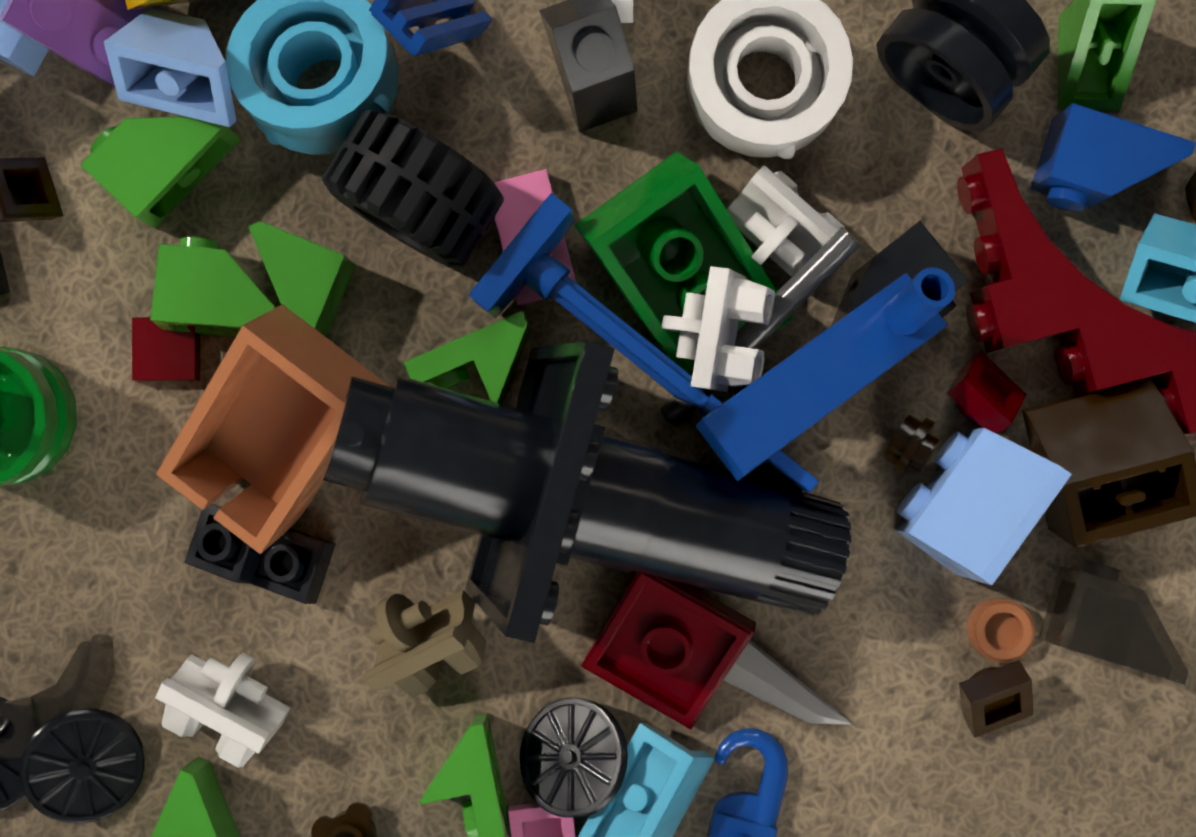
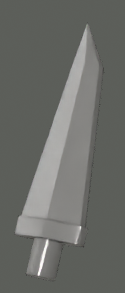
(771, 682)

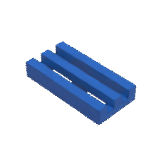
(401, 15)

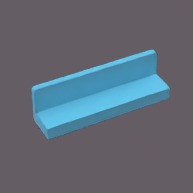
(655, 789)

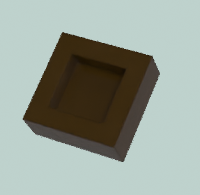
(996, 698)

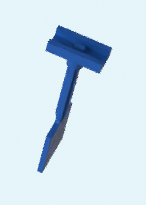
(530, 264)

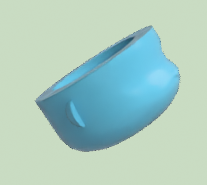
(283, 39)

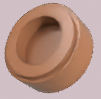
(1000, 630)

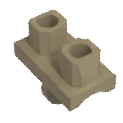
(417, 636)

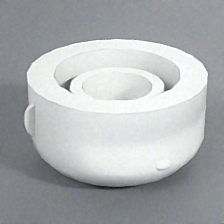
(798, 32)

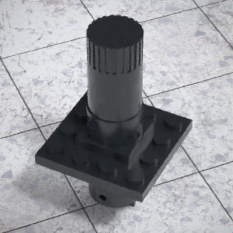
(558, 488)

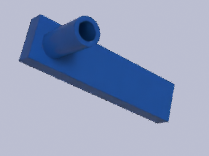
(827, 371)

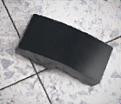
(289, 567)

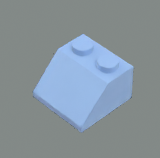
(979, 503)

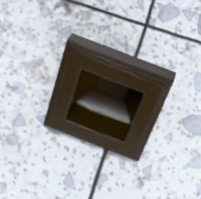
(27, 191)

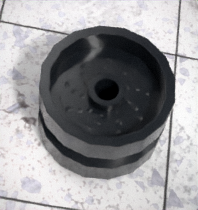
(964, 56)

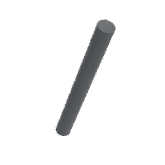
(786, 301)

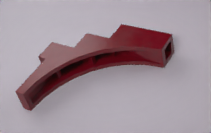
(1045, 295)

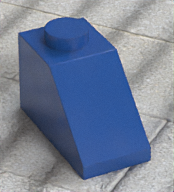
(1099, 155)

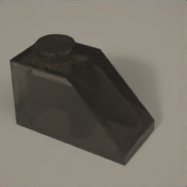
(1109, 621)

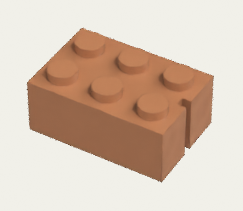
(265, 421)

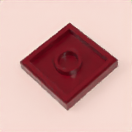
(669, 646)

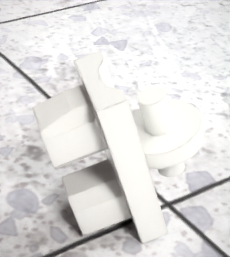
(780, 221)
(711, 328)
(224, 701)

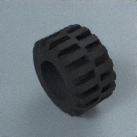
(413, 187)

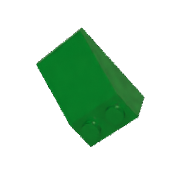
(661, 243)

